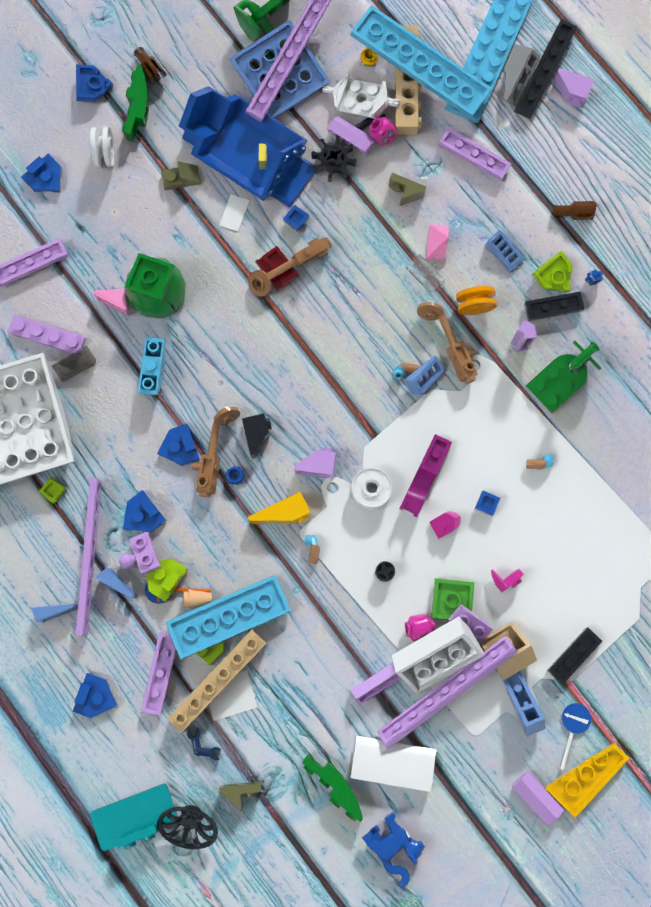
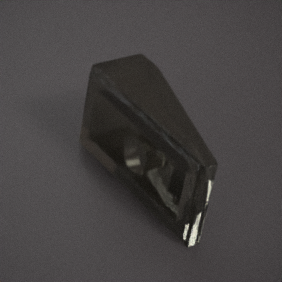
(74, 363)

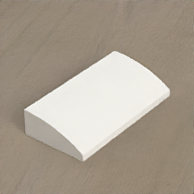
(398, 766)

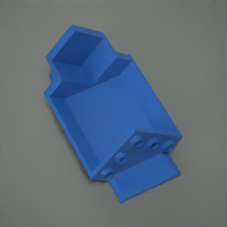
(230, 144)

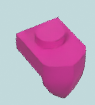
(445, 523)
(512, 580)

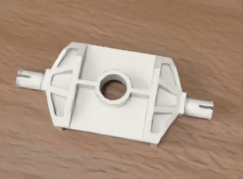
(350, 91)

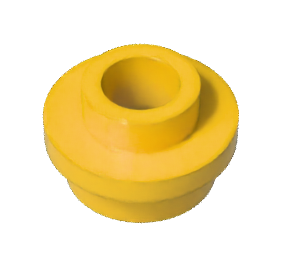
(367, 52)

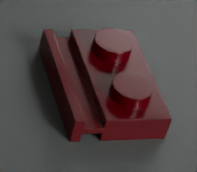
(271, 261)

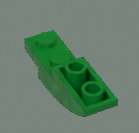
(139, 104)
(341, 791)

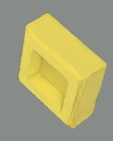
(262, 156)

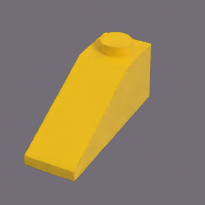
(288, 511)

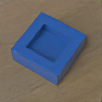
(296, 218)
(487, 503)

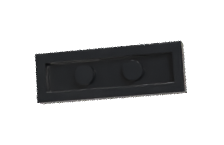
(554, 306)
(574, 655)

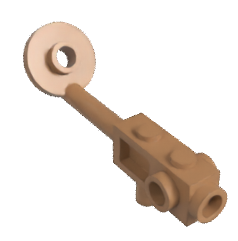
(260, 281)
(457, 352)
(210, 463)

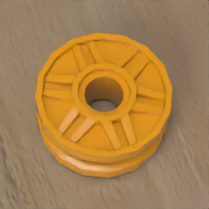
(476, 300)

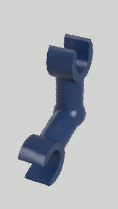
(198, 750)

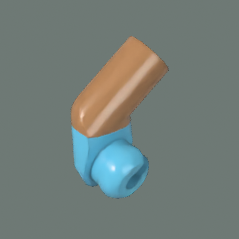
(403, 369)
(540, 464)
(314, 549)

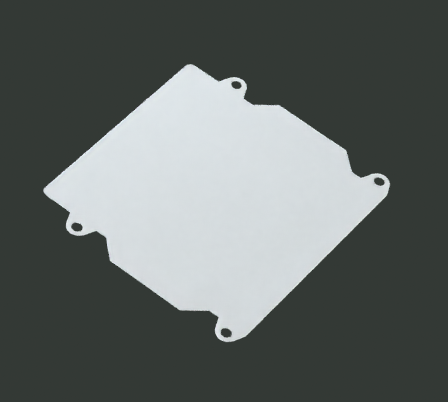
(558, 525)

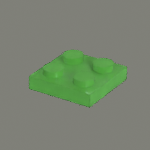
(449, 596)

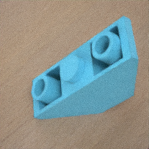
(152, 366)

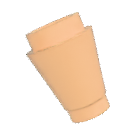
(196, 598)

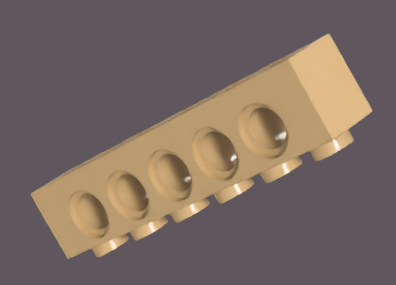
(407, 124)
(216, 681)

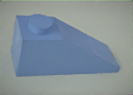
(524, 704)

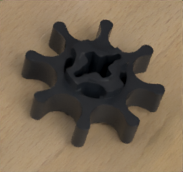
(335, 164)

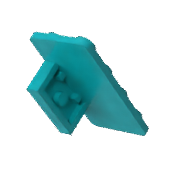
(132, 818)

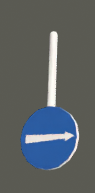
(576, 720)

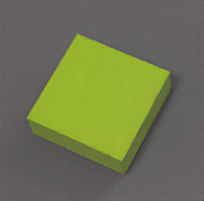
(52, 490)

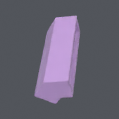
(351, 135)
(524, 336)
(375, 684)
(537, 798)

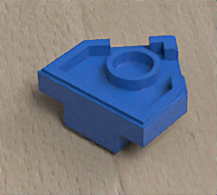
(90, 83)
(43, 174)
(179, 446)
(142, 514)
(94, 697)

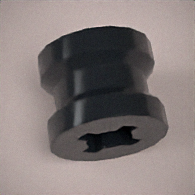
(387, 566)

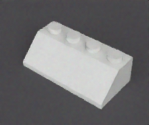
(437, 655)

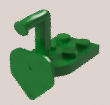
(258, 17)
(557, 382)

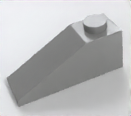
(519, 71)

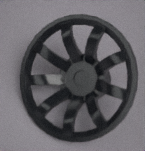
(190, 821)

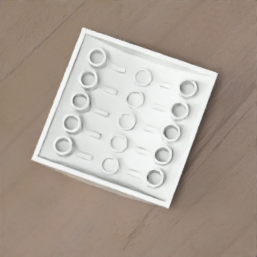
(31, 420)

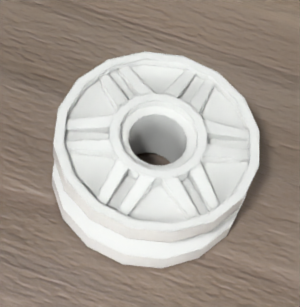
(102, 146)
(380, 480)

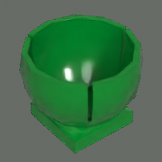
(154, 286)

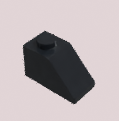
(256, 432)

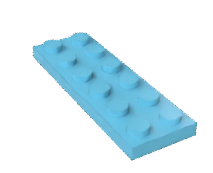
(227, 617)

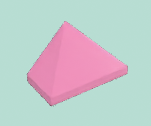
(437, 241)
(114, 298)

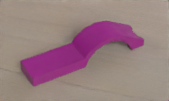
(425, 475)

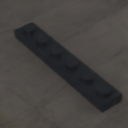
(545, 69)

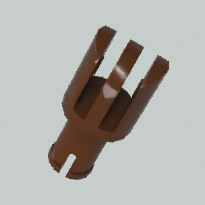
(149, 65)
(577, 210)

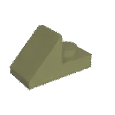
(180, 177)
(411, 190)
(234, 792)

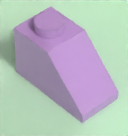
(573, 87)
(319, 464)

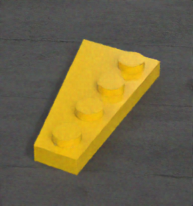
(585, 780)

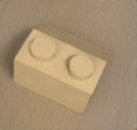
(521, 659)

